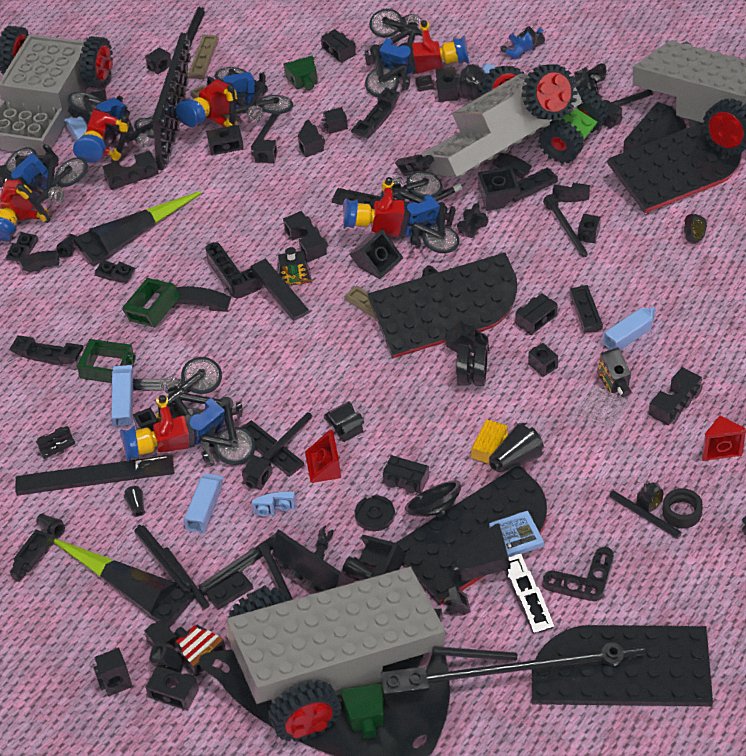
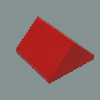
(723, 440)
(323, 459)

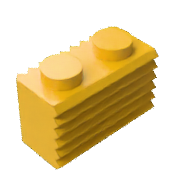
(488, 440)

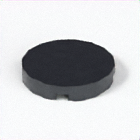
(375, 513)

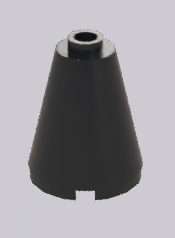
(517, 448)

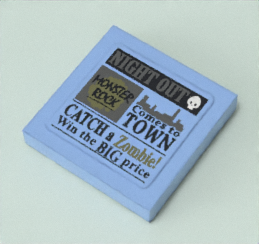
(519, 533)

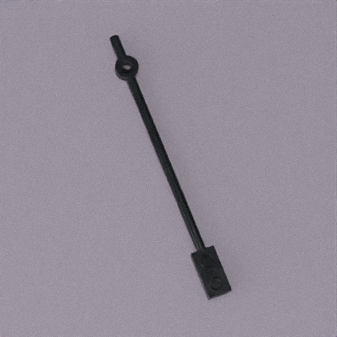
(417, 680)

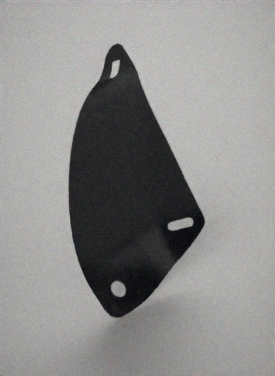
(404, 714)

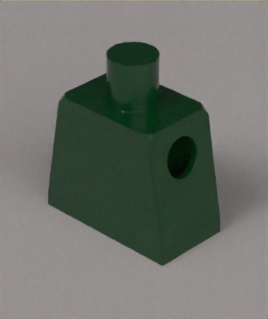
(301, 73)
(364, 708)

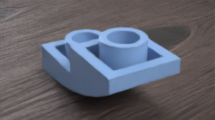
(267, 504)

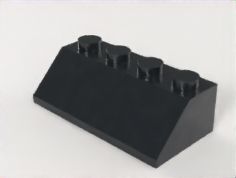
(656, 124)
(307, 564)

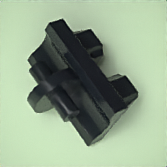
(473, 220)
(55, 442)

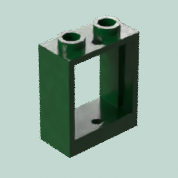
(151, 317)
(103, 348)

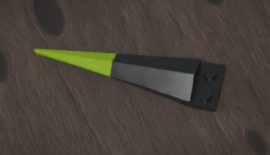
(107, 239)
(150, 593)

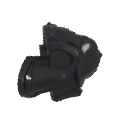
(589, 78)
(469, 81)

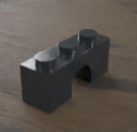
(119, 176)
(311, 242)
(669, 407)

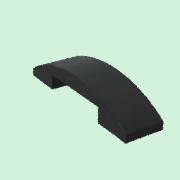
(378, 115)
(204, 297)
(45, 353)

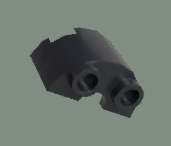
(345, 421)

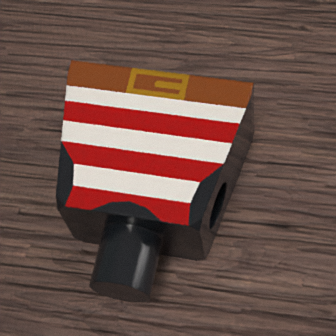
(194, 643)

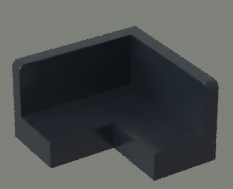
(382, 555)

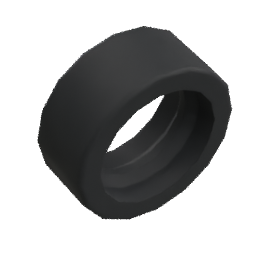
(687, 496)

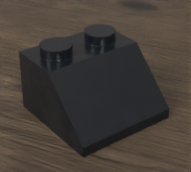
(497, 187)
(376, 254)

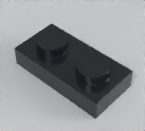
(229, 590)

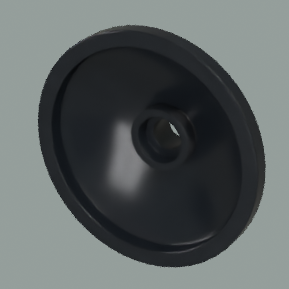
(434, 500)

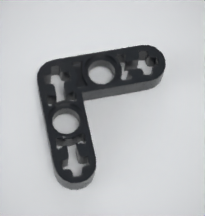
(590, 582)

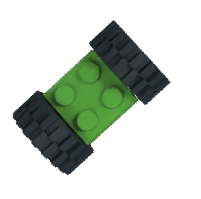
(565, 136)

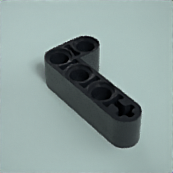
(237, 283)

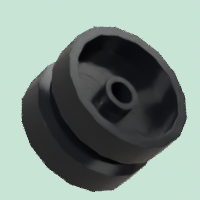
(468, 364)

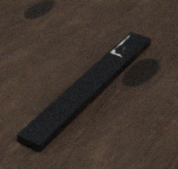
(94, 475)

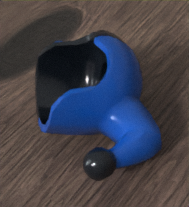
(524, 42)

